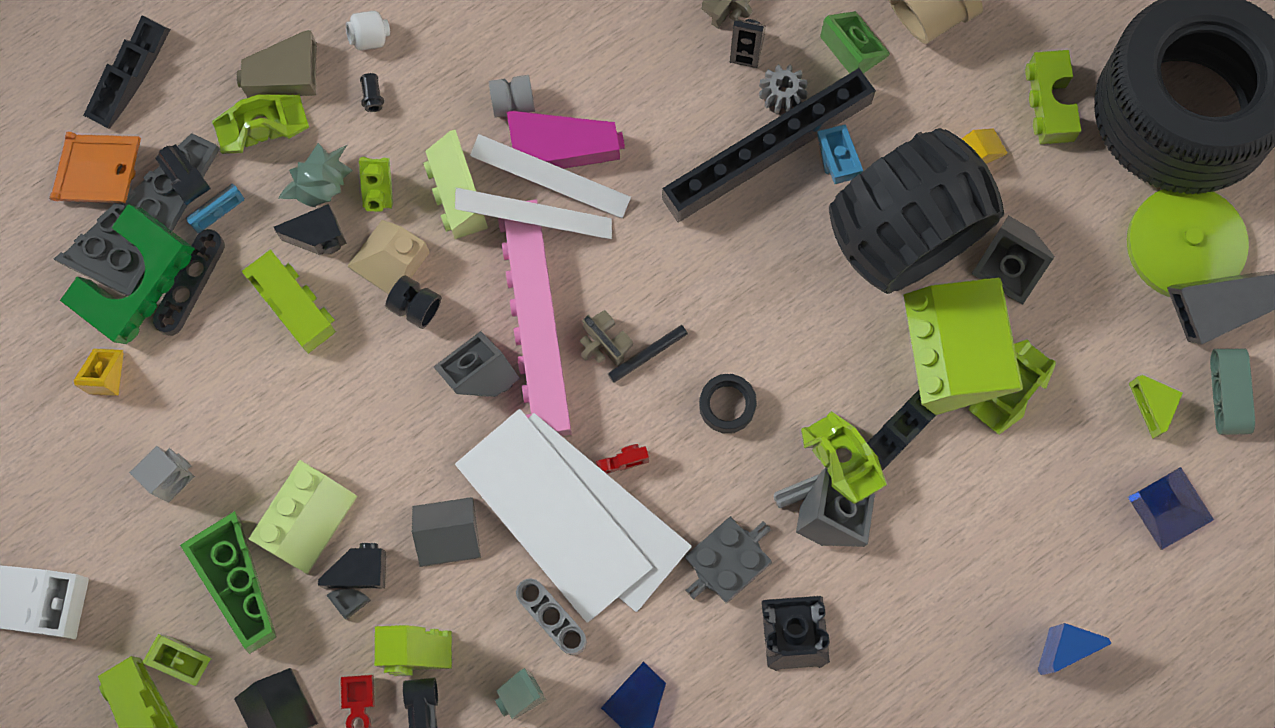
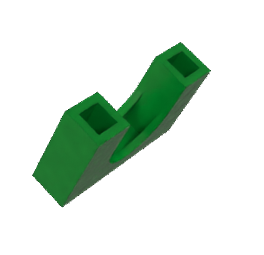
(163, 258)

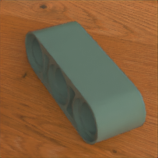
(1232, 391)

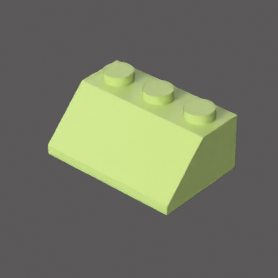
(450, 171)
(303, 517)

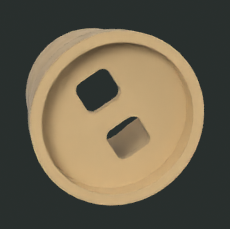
(934, 17)

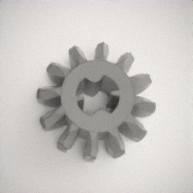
(783, 78)

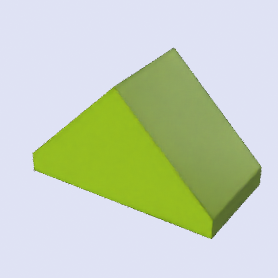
(1155, 402)
(176, 659)

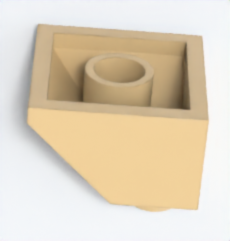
(389, 256)

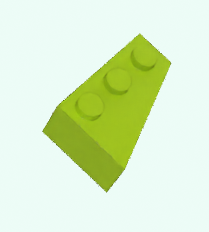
(289, 301)
(410, 648)
(134, 696)

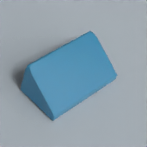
(215, 208)

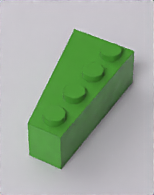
(229, 574)

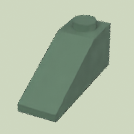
(519, 694)

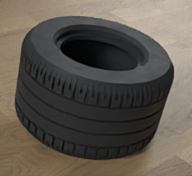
(1158, 135)

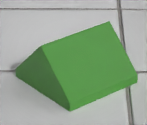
(852, 41)

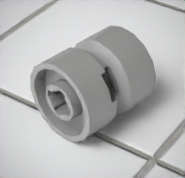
(511, 96)

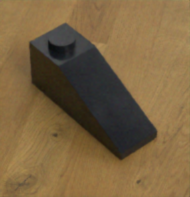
(747, 42)

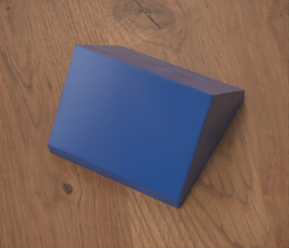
(1068, 645)

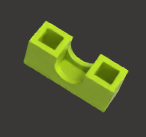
(1053, 120)

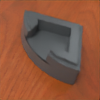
(348, 601)

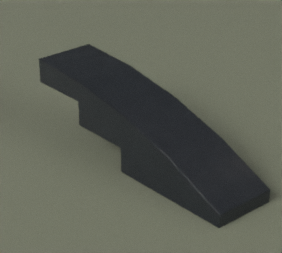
(127, 73)
(900, 430)

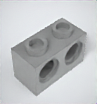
(163, 473)

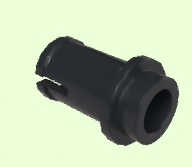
(371, 93)

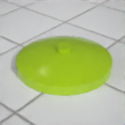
(1186, 239)

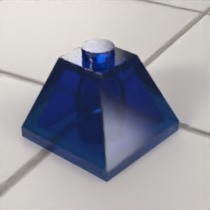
(1170, 508)

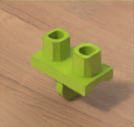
(375, 184)

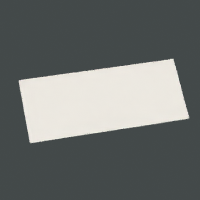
(553, 515)
(647, 532)

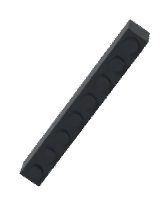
(767, 145)

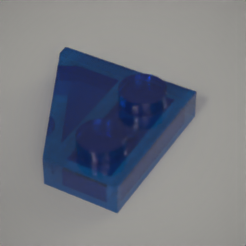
(637, 699)

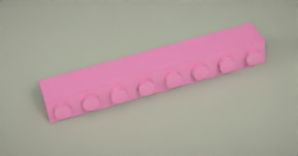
(536, 323)

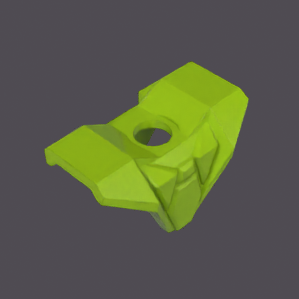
(238, 129)
(1008, 409)
(856, 477)

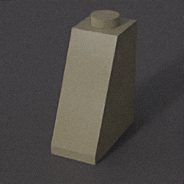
(281, 68)

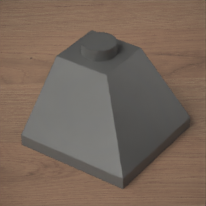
(1016, 258)
(477, 369)
(833, 519)

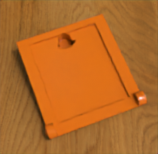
(90, 168)

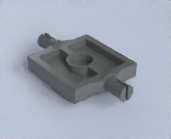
(728, 560)

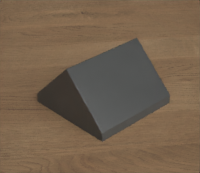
(445, 532)

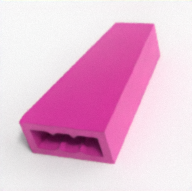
(565, 140)

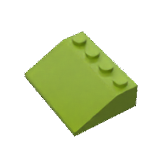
(962, 344)

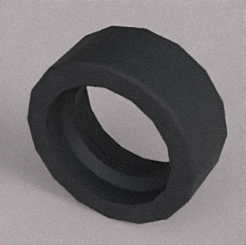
(734, 381)

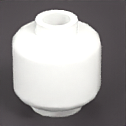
(367, 30)

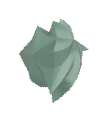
(317, 178)

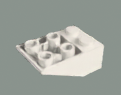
(41, 601)

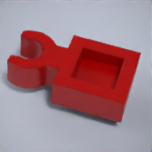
(629, 458)
(357, 695)

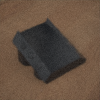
(795, 632)

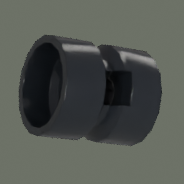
(409, 300)

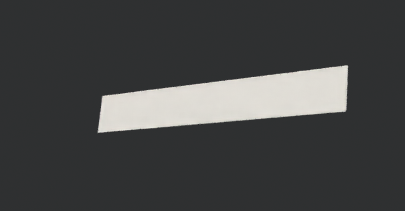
(550, 176)
(533, 213)

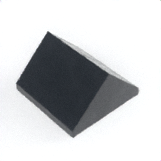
(276, 703)

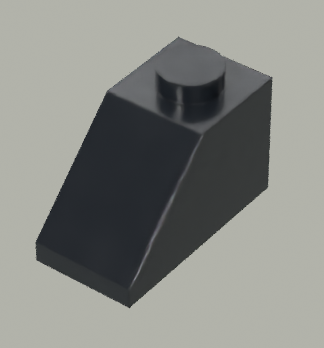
(313, 231)
(357, 569)

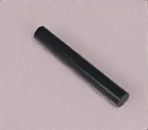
(647, 353)

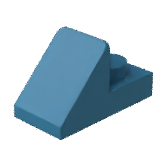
(839, 154)

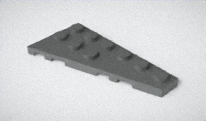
(108, 255)

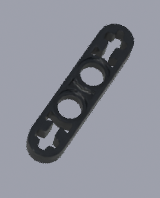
(194, 284)

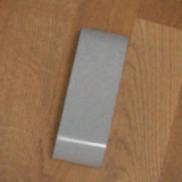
(540, 606)

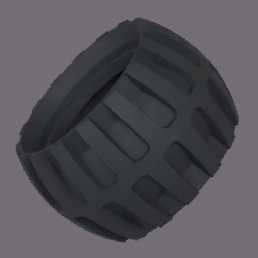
(915, 210)

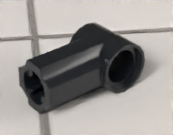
(184, 178)
(421, 699)

